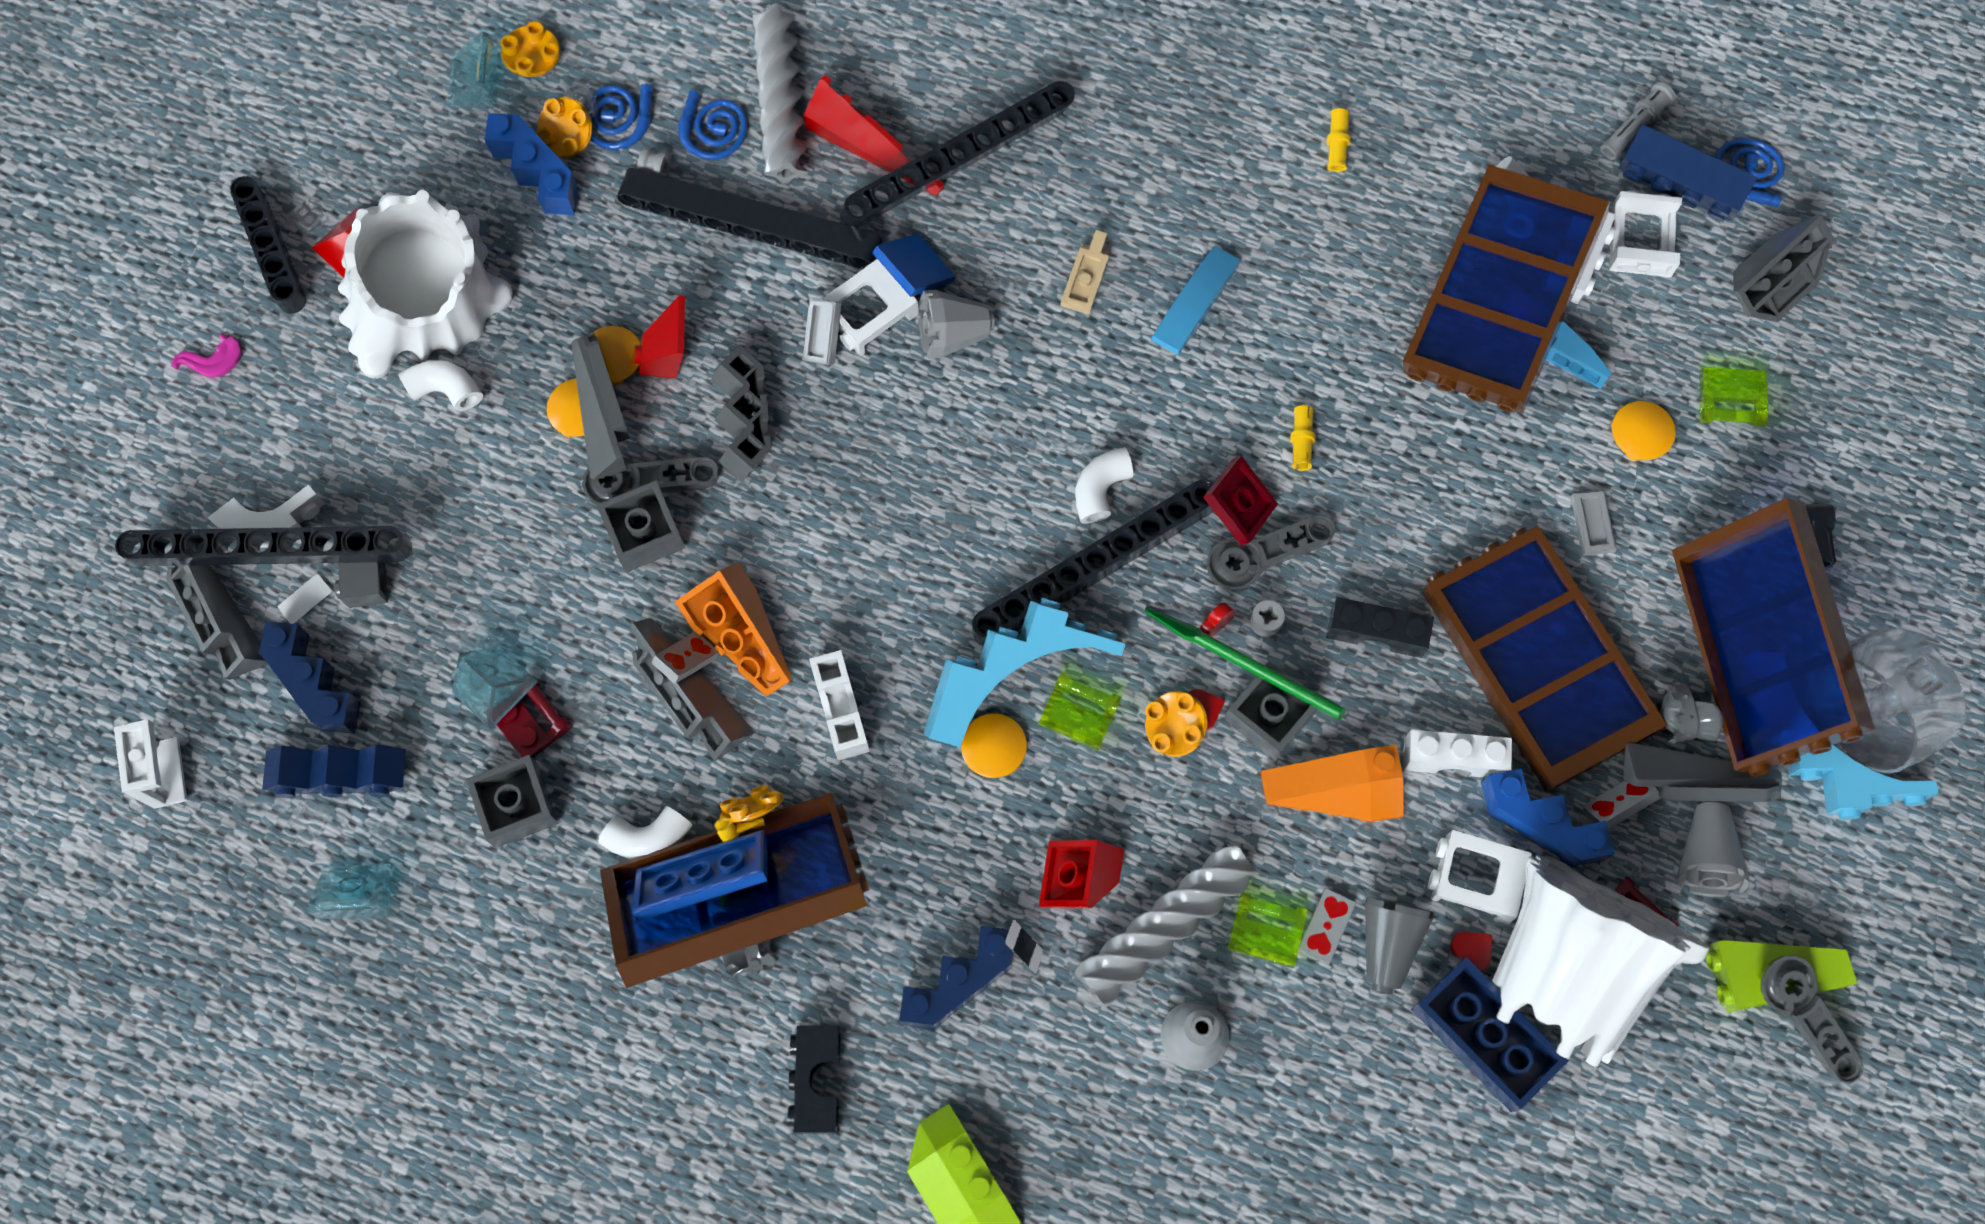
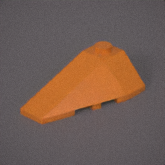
(735, 621)
(1350, 785)

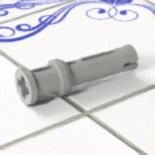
(1645, 112)

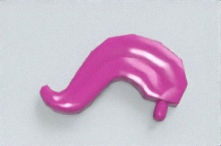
(219, 364)

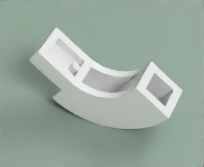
(298, 508)

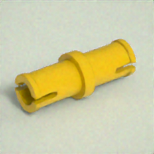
(1338, 140)
(1302, 438)

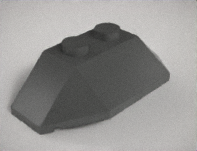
(1783, 269)

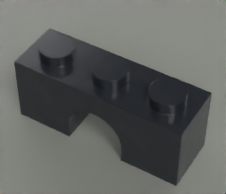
(1360, 621)
(813, 1048)

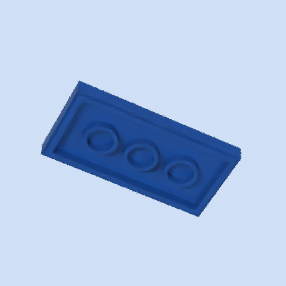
(700, 875)

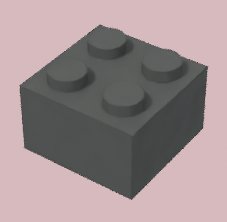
(640, 526)
(1269, 715)
(512, 801)

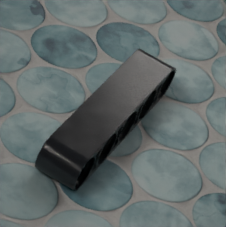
(260, 235)

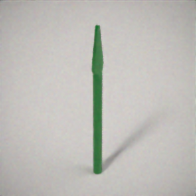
(1195, 634)

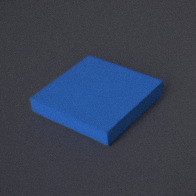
(914, 264)

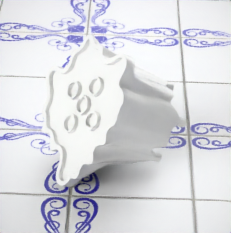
(415, 281)
(1587, 958)

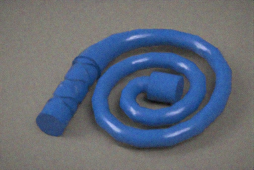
(610, 116)
(686, 119)
(1751, 164)

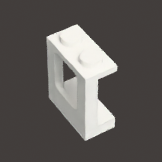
(1645, 261)
(889, 290)
(148, 767)
(1509, 881)

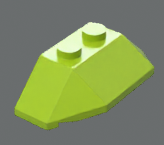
(954, 1175)

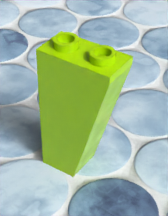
(1741, 965)

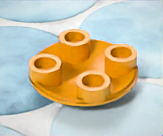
(530, 50)
(564, 126)
(617, 351)
(565, 410)
(1643, 430)
(1175, 723)
(994, 745)
(752, 807)

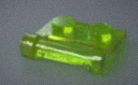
(1734, 387)
(1074, 720)
(1264, 940)

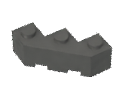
(744, 414)

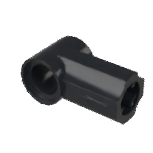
(1823, 523)

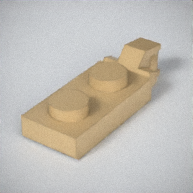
(1086, 275)

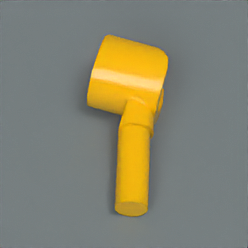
(729, 831)

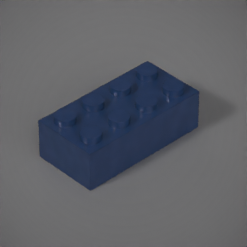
(1687, 174)
(1506, 1057)

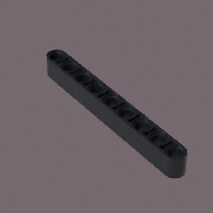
(948, 163)
(748, 217)
(250, 540)
(1106, 551)

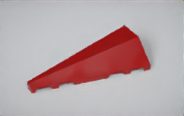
(852, 130)

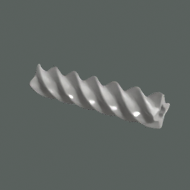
(778, 94)
(1170, 919)

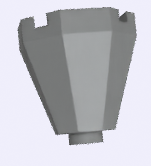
(951, 323)

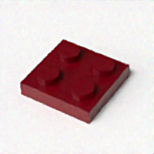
(1240, 500)

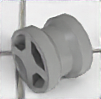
(654, 161)
(1264, 625)

